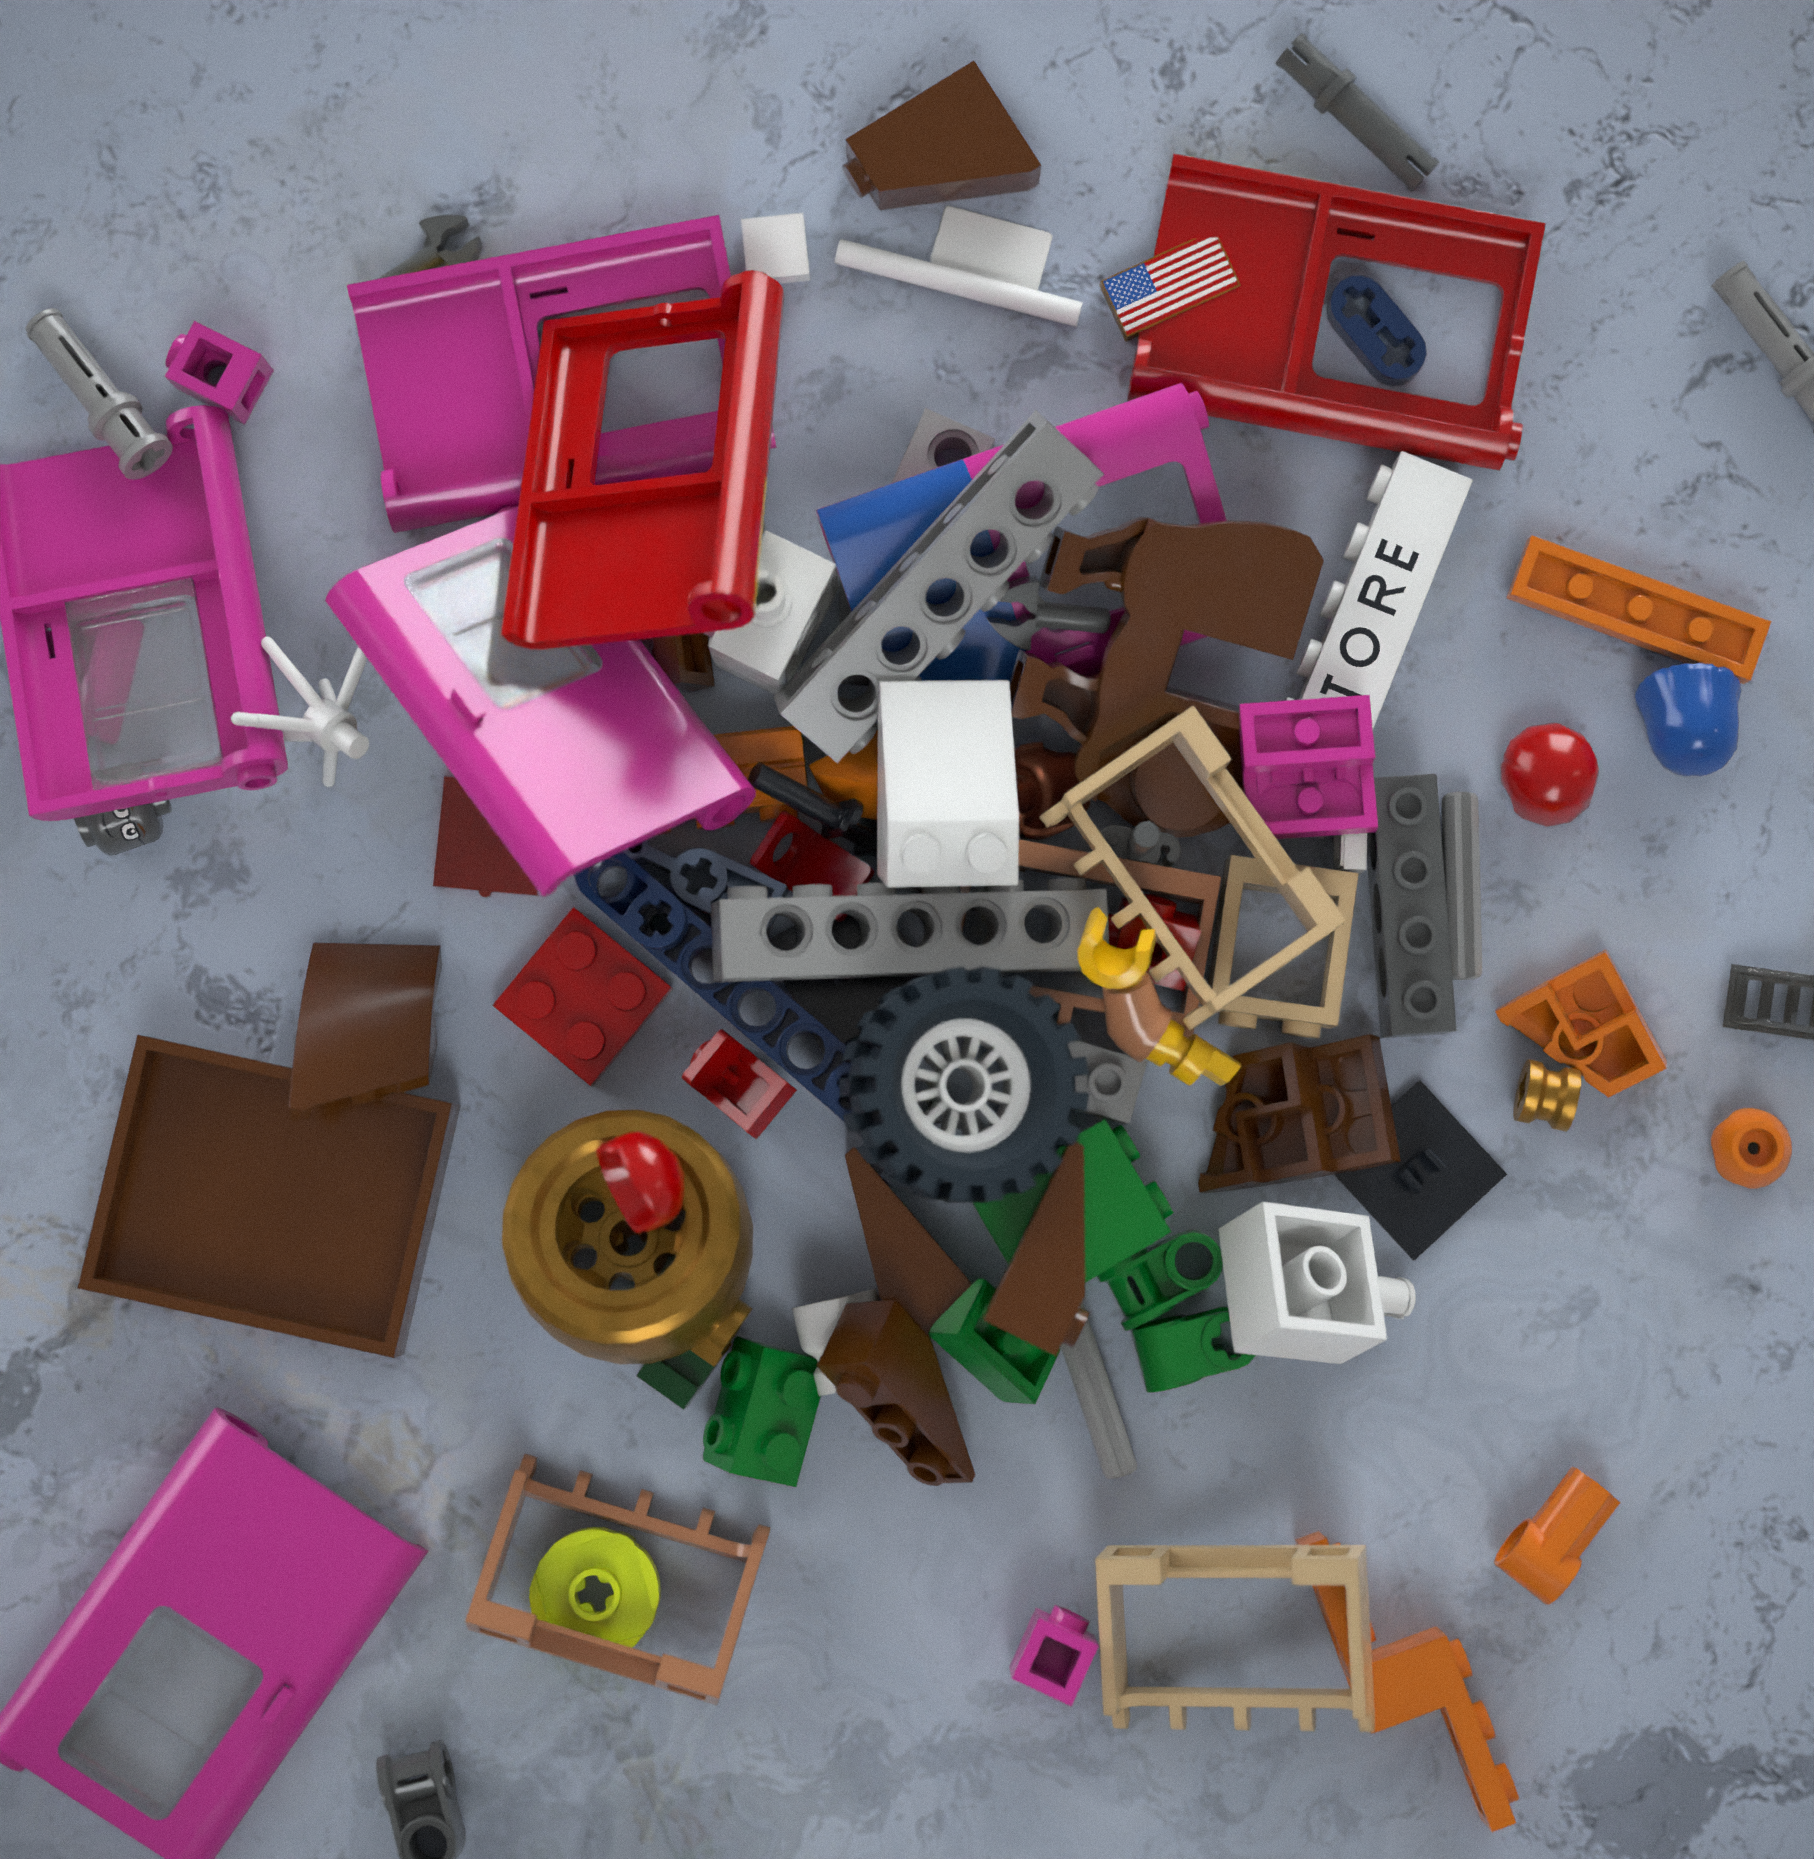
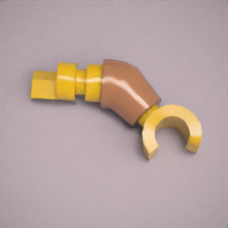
(1134, 1011)

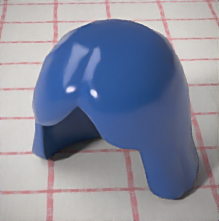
(1691, 716)

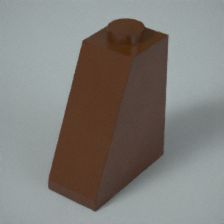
(942, 147)

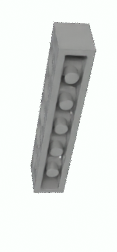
(942, 551)
(745, 954)

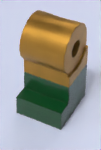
(685, 1374)

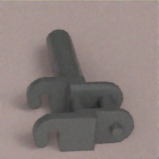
(1142, 843)

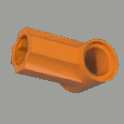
(1547, 1549)

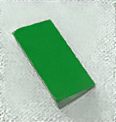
(999, 1360)

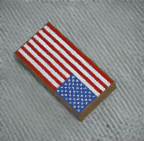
(1168, 284)

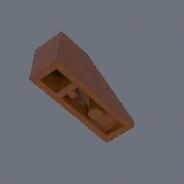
(902, 1252)
(1046, 1273)

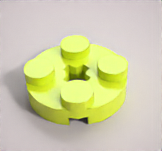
(615, 1560)

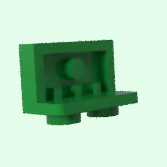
(762, 1413)

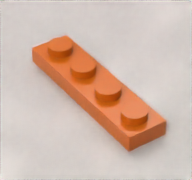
(1637, 608)

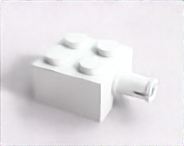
(790, 606)
(1307, 1284)

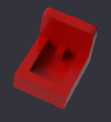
(737, 1083)

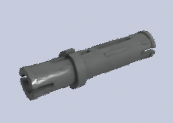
(1356, 111)

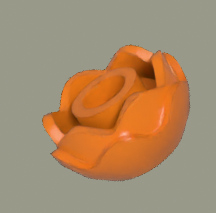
(1731, 1151)

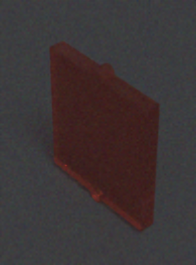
(471, 851)

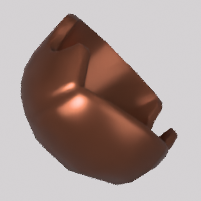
(1041, 783)

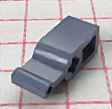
(724, 870)

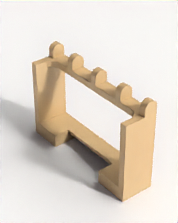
(1209, 763)
(1303, 1563)

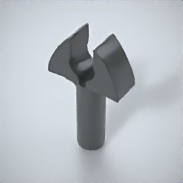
(433, 254)
(1045, 615)

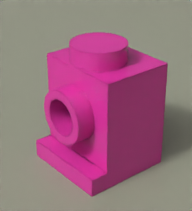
(203, 349)

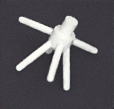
(324, 721)

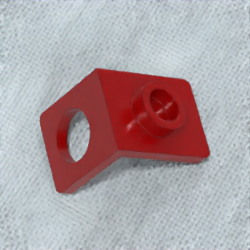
(810, 860)

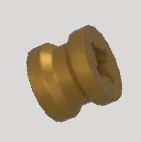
(1547, 1095)

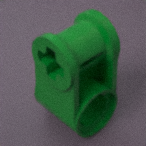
(1158, 1278)
(1181, 1350)

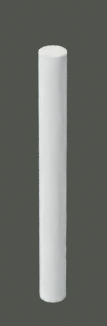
(958, 282)

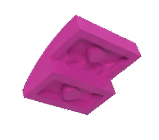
(1310, 765)

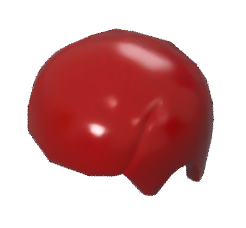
(1549, 774)
(643, 1179)

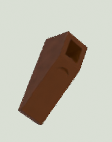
(896, 1384)

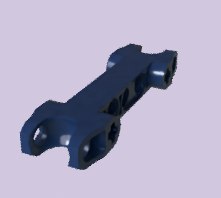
(678, 948)

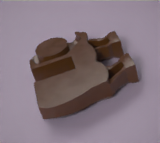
(1208, 578)

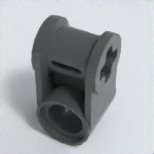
(421, 1800)

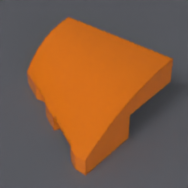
(1589, 1024)

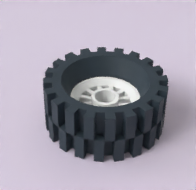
(1034, 1072)

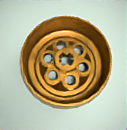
(660, 1313)

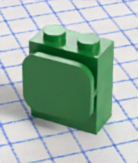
(1118, 1208)

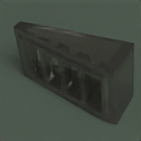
(1737, 995)

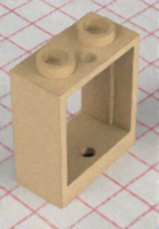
(1297, 1019)

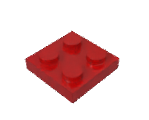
(582, 997)

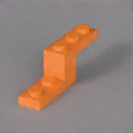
(1421, 1677)

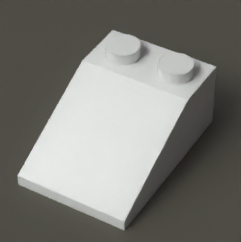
(946, 784)

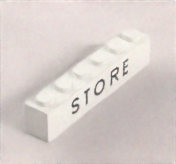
(1386, 583)

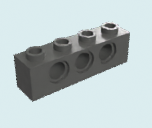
(1410, 909)

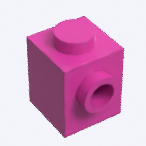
(1054, 1653)

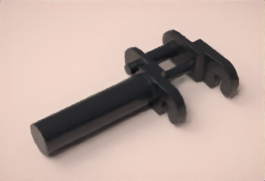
(836, 818)

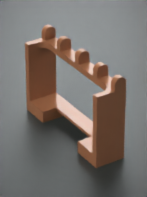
(1151, 878)
(527, 1631)

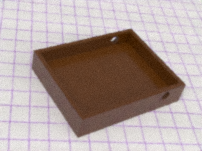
(265, 1217)

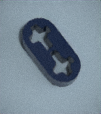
(1387, 321)

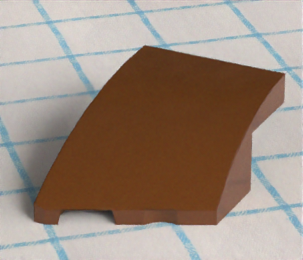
(364, 1023)
(1302, 1115)

